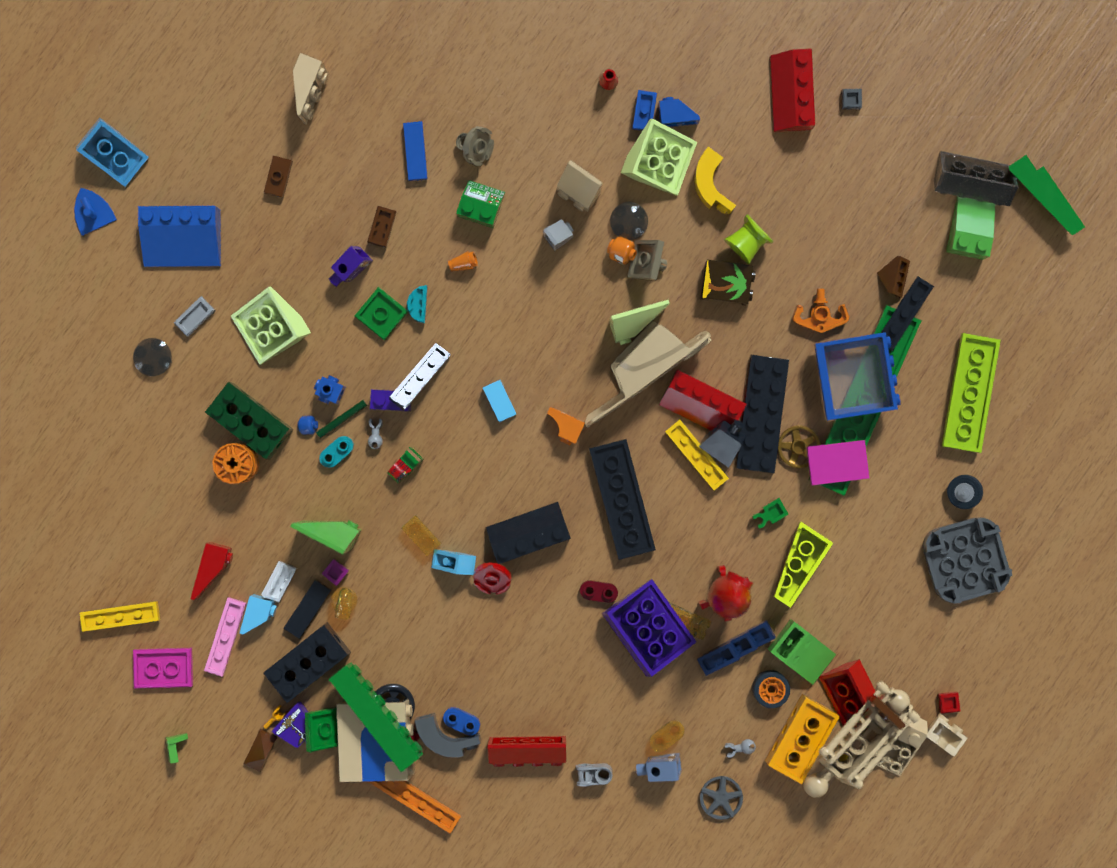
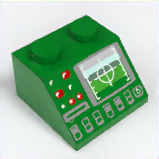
(480, 204)

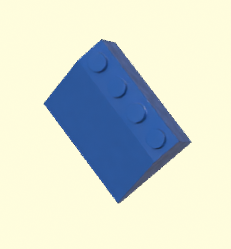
(180, 236)

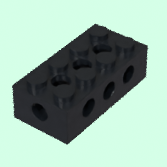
(294, 660)

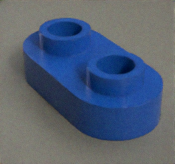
(461, 721)

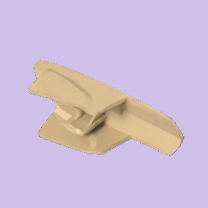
(645, 361)

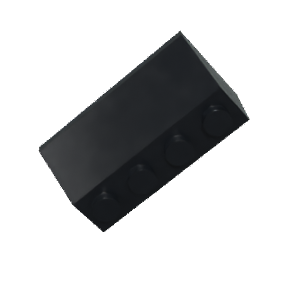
(528, 533)

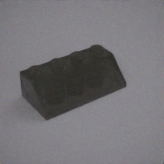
(975, 179)

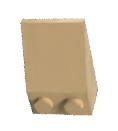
(578, 186)

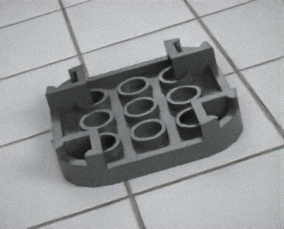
(966, 560)

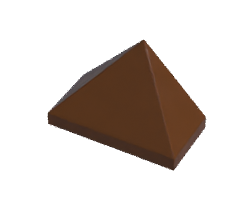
(895, 275)
(260, 750)

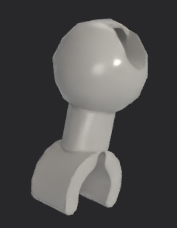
(375, 438)
(743, 747)

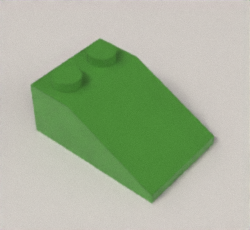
(972, 228)

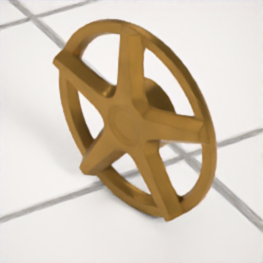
(798, 446)

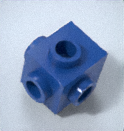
(335, 393)

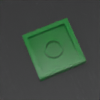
(381, 313)
(321, 729)

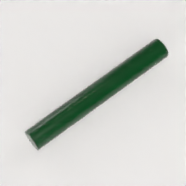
(342, 418)

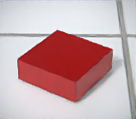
(949, 702)

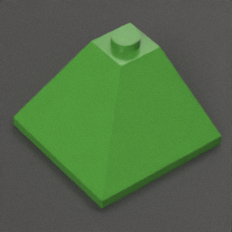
(334, 534)

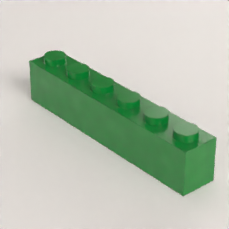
(376, 716)

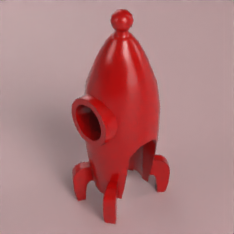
(729, 595)

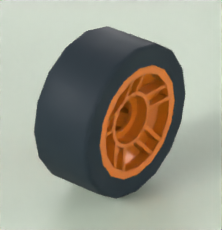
(771, 699)

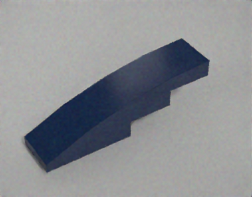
(736, 647)

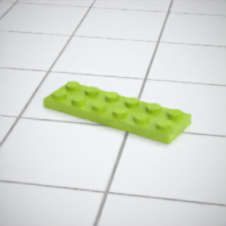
(971, 393)

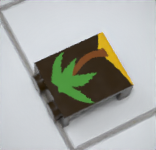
(727, 282)

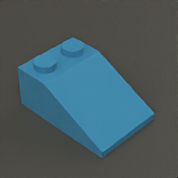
(111, 152)

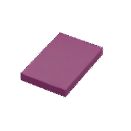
(837, 462)
(163, 668)

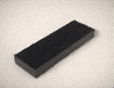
(307, 609)

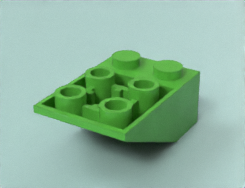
(801, 651)

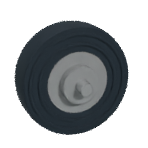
(965, 492)

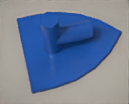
(91, 211)

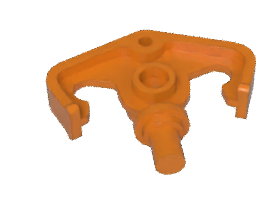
(820, 315)

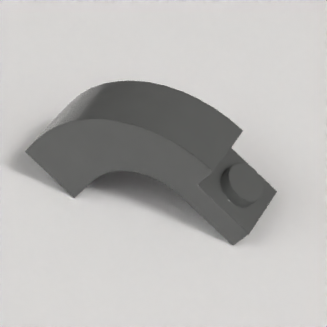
(441, 743)

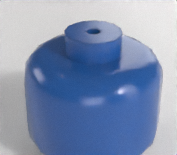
(307, 425)

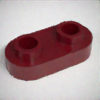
(598, 591)

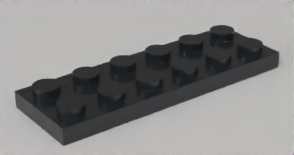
(763, 413)
(622, 499)

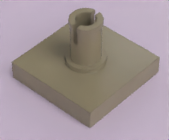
(647, 260)

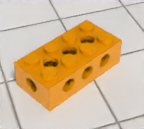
(808, 749)

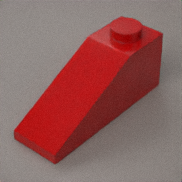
(213, 562)

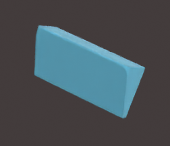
(499, 401)

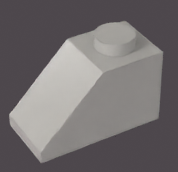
(558, 234)

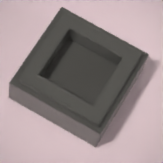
(851, 99)

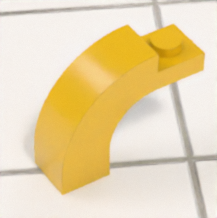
(704, 182)

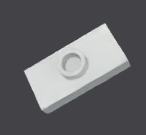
(278, 581)

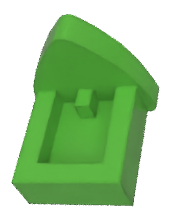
(171, 746)

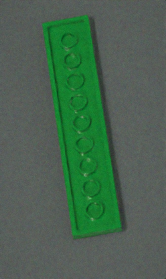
(861, 427)

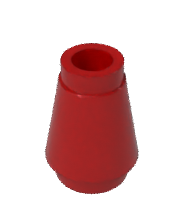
(606, 83)

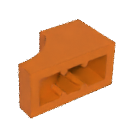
(568, 426)

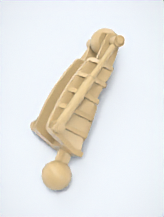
(847, 771)

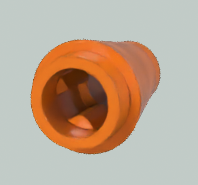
(463, 262)

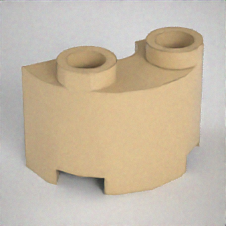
(946, 736)

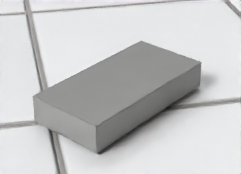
(194, 316)

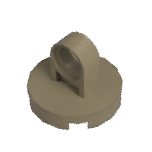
(477, 145)

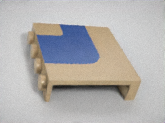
(359, 752)

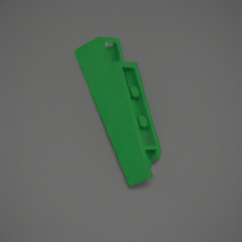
(1047, 193)

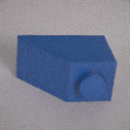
(675, 113)

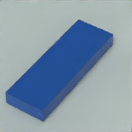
(415, 151)

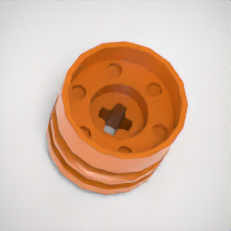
(247, 463)

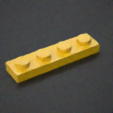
(696, 456)
(119, 616)

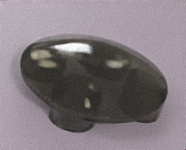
(629, 220)
(152, 357)

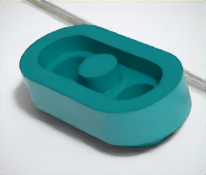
(336, 451)

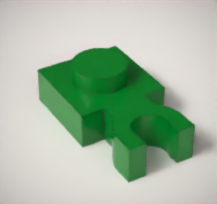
(772, 512)

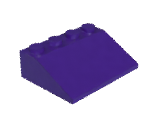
(649, 628)

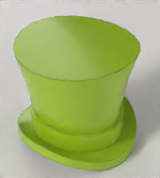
(747, 240)

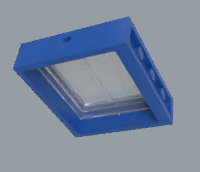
(857, 376)

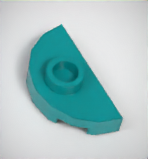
(417, 303)

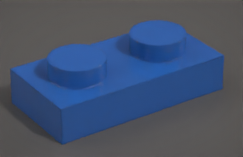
(644, 109)

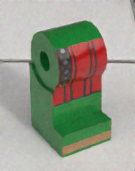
(405, 465)

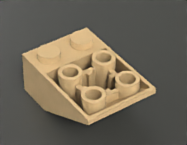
(308, 79)
(904, 747)

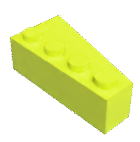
(802, 560)

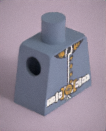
(668, 765)

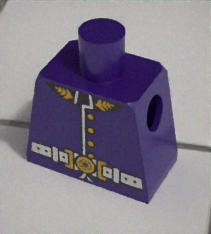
(356, 261)
(292, 726)

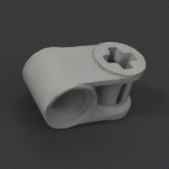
(592, 774)

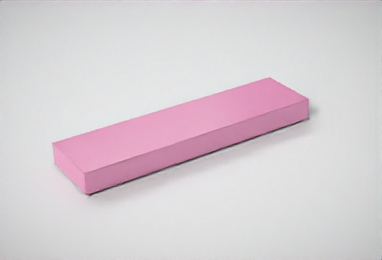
(225, 637)

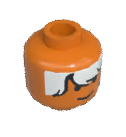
(621, 250)

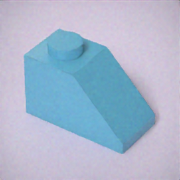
(453, 562)
(257, 612)

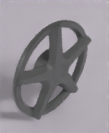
(721, 798)

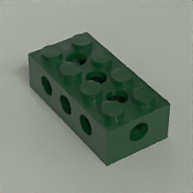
(236, 423)

